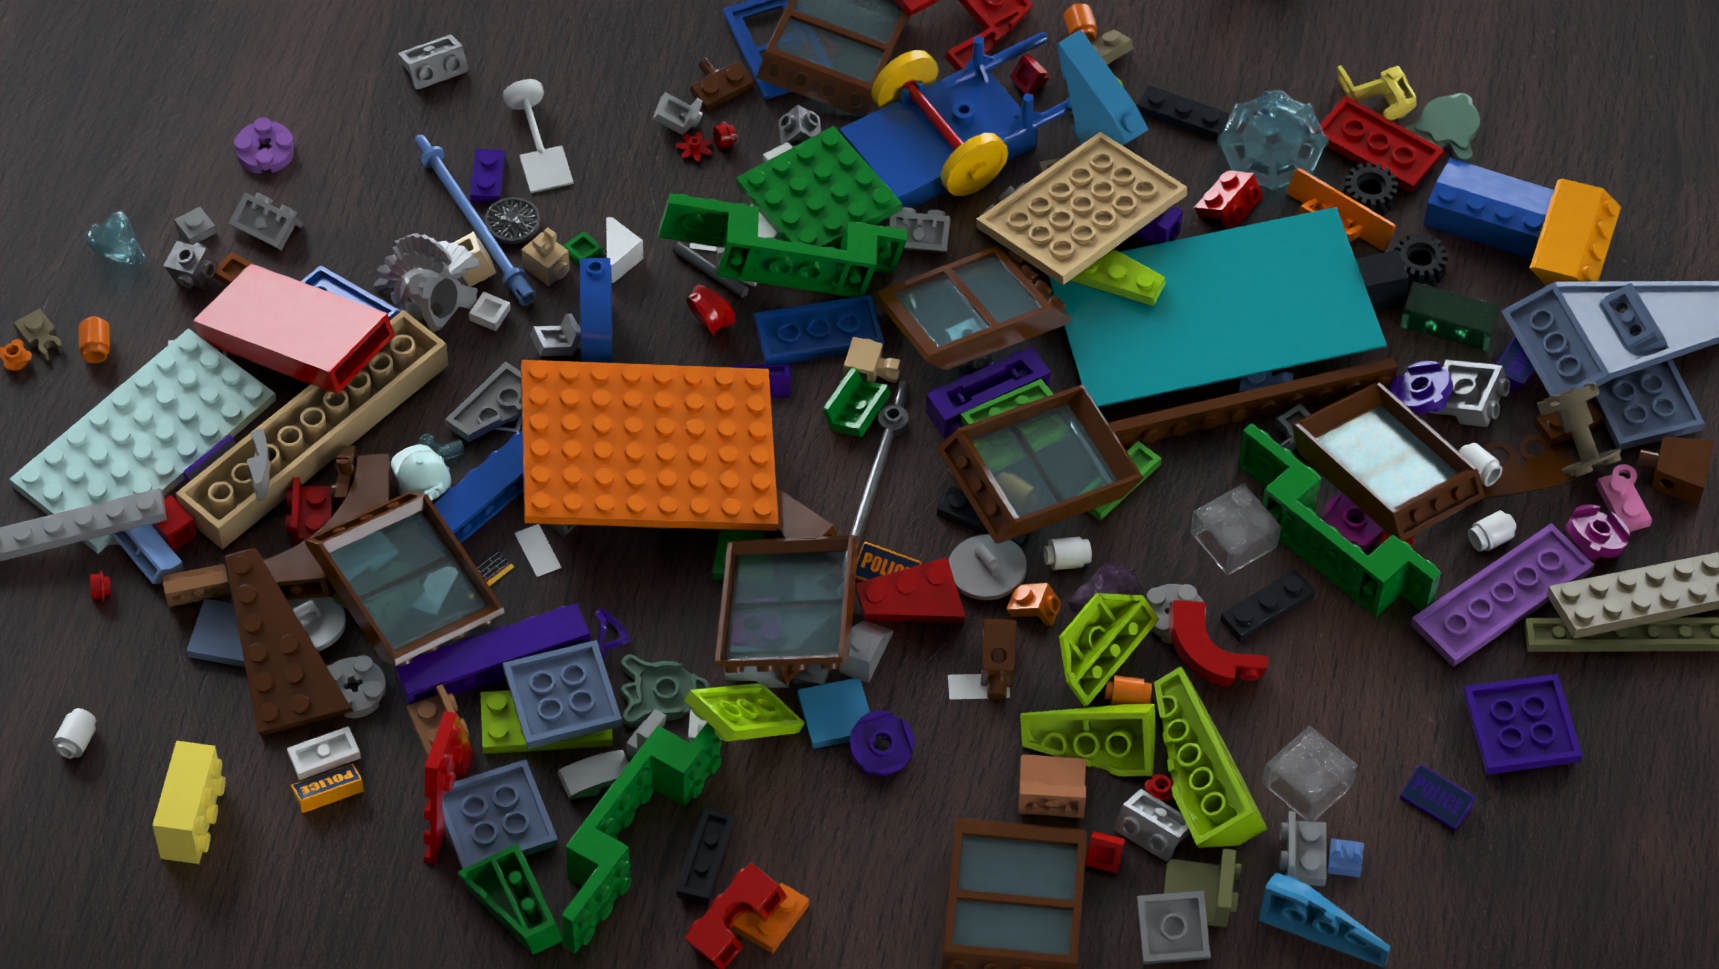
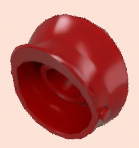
(710, 308)

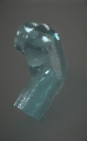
(444, 451)

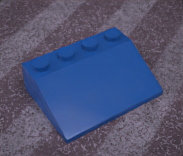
(1488, 207)

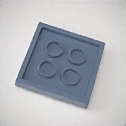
(1647, 406)
(562, 694)
(495, 813)

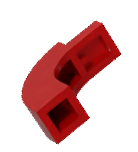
(1201, 654)

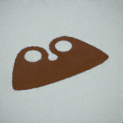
(1536, 474)

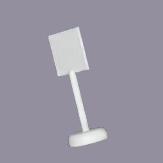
(544, 167)

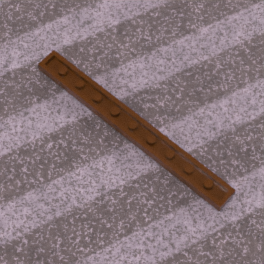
(1253, 403)

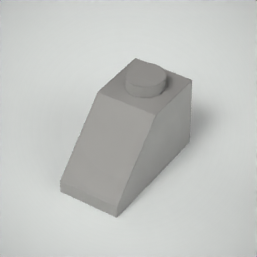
(866, 649)

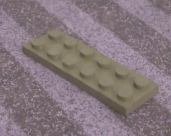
(1638, 595)

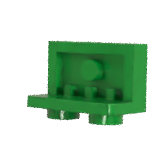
(855, 404)

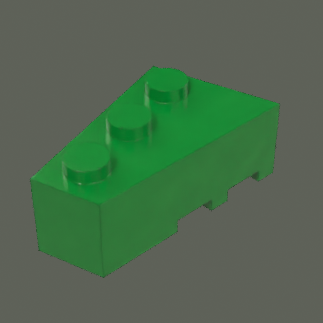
(513, 897)

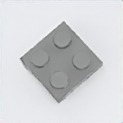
(1173, 927)

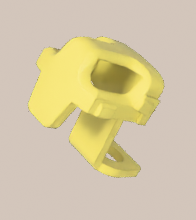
(1392, 85)

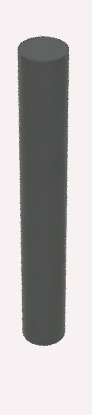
(709, 269)

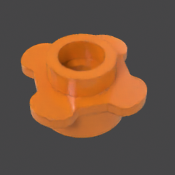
(16, 361)

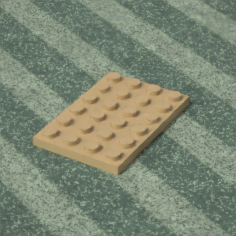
(1081, 207)

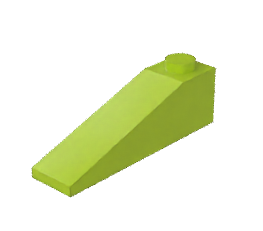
(1105, 736)

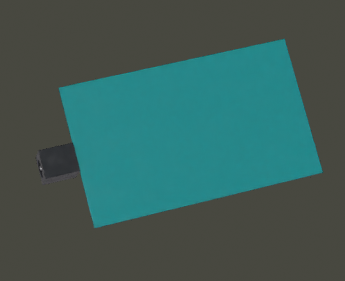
(1233, 308)

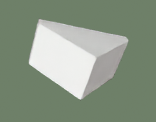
(623, 248)

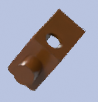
(1679, 467)
(998, 656)

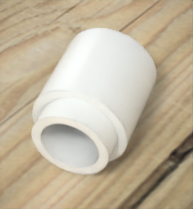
(1487, 465)
(1492, 531)
(1067, 553)
(75, 733)

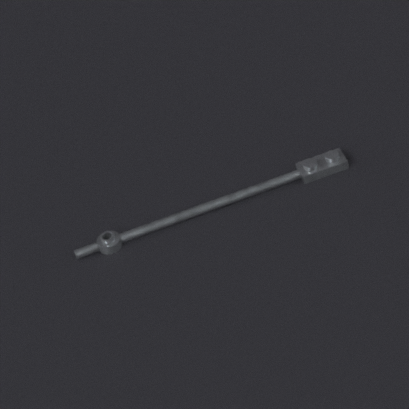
(890, 428)

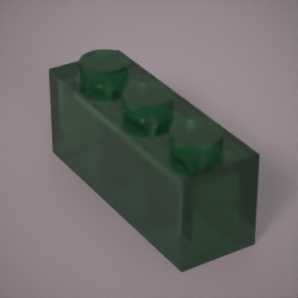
(1450, 316)

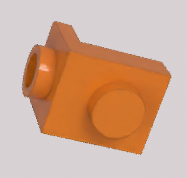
(1035, 601)

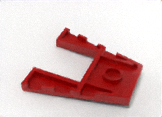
(994, 16)
(447, 761)

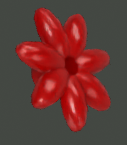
(694, 146)

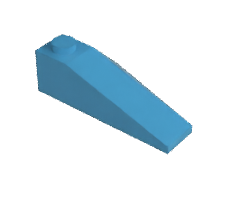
(1096, 95)

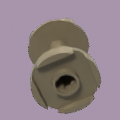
(1575, 418)

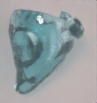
(116, 240)

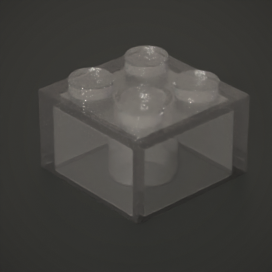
(1235, 529)
(1310, 774)

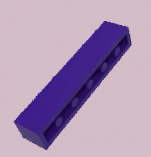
(481, 657)

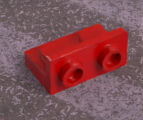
(310, 510)

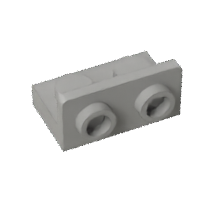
(434, 61)
(264, 221)
(924, 231)
(1152, 824)
(1304, 850)

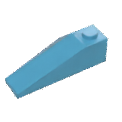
(1308, 914)

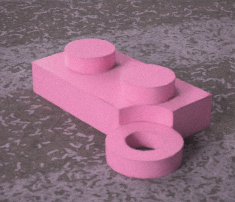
(1623, 497)

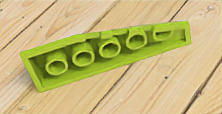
(1202, 770)

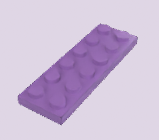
(1500, 595)

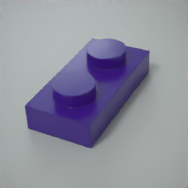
(487, 175)

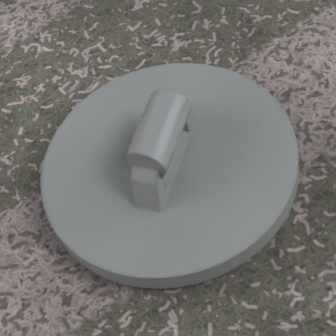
(987, 568)
(321, 619)

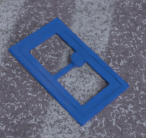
(734, 16)

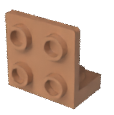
(1052, 786)

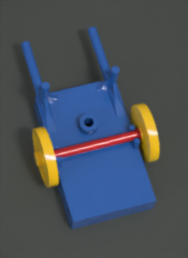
(946, 131)

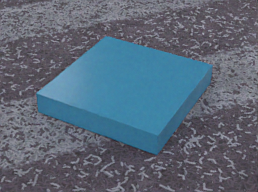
(832, 711)

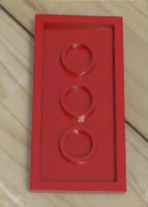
(1374, 139)

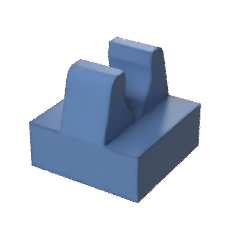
(1345, 858)

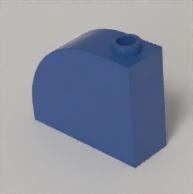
(596, 310)

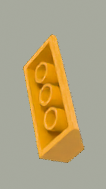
(1575, 234)

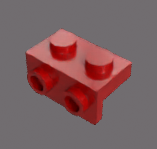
(1230, 198)

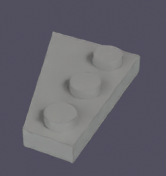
(489, 406)

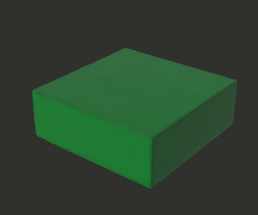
(583, 247)

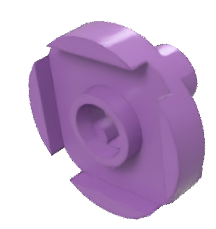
(261, 133)

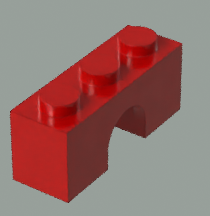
(749, 893)

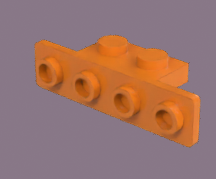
(1355, 217)

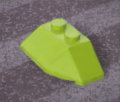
(1102, 640)

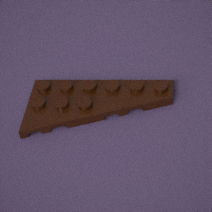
(281, 662)

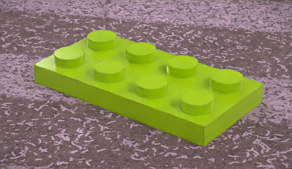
(743, 712)
(503, 732)

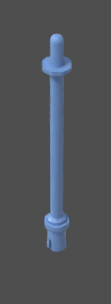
(513, 277)

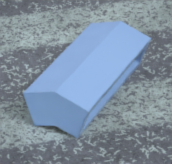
(149, 552)

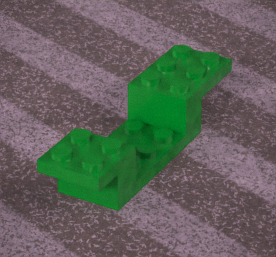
(779, 262)
(1292, 500)
(596, 856)

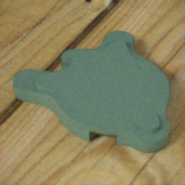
(1449, 124)
(657, 687)

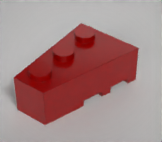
(912, 594)

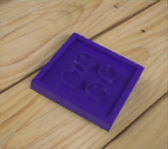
(1522, 724)

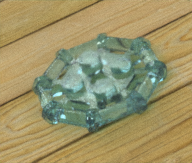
(1273, 123)

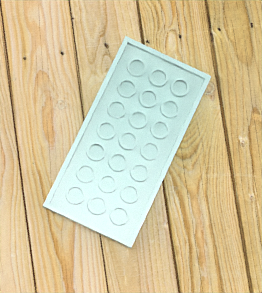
(146, 431)

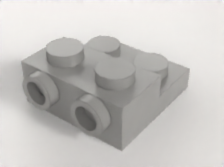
(1475, 392)

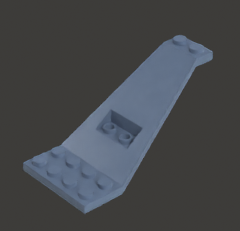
(1581, 338)

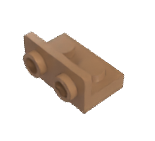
(196, 585)
(428, 714)

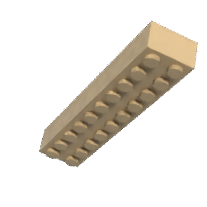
(312, 432)

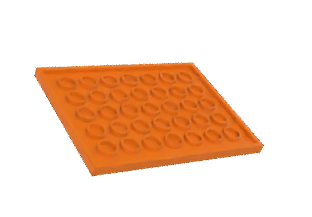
(648, 446)

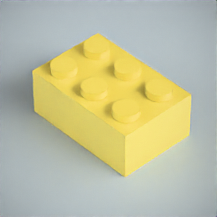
(188, 802)

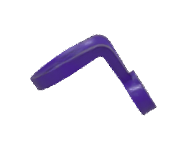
(602, 616)

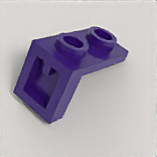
(1162, 229)

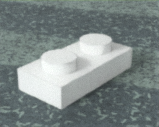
(323, 753)

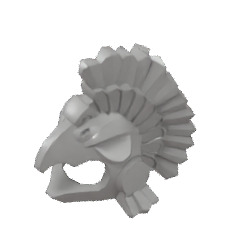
(426, 275)

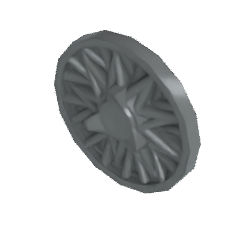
(512, 220)

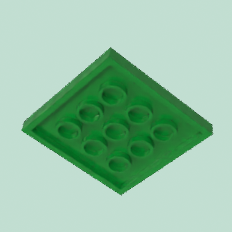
(817, 190)

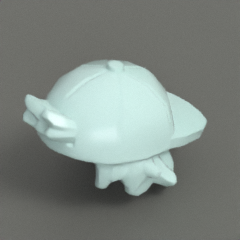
(421, 470)

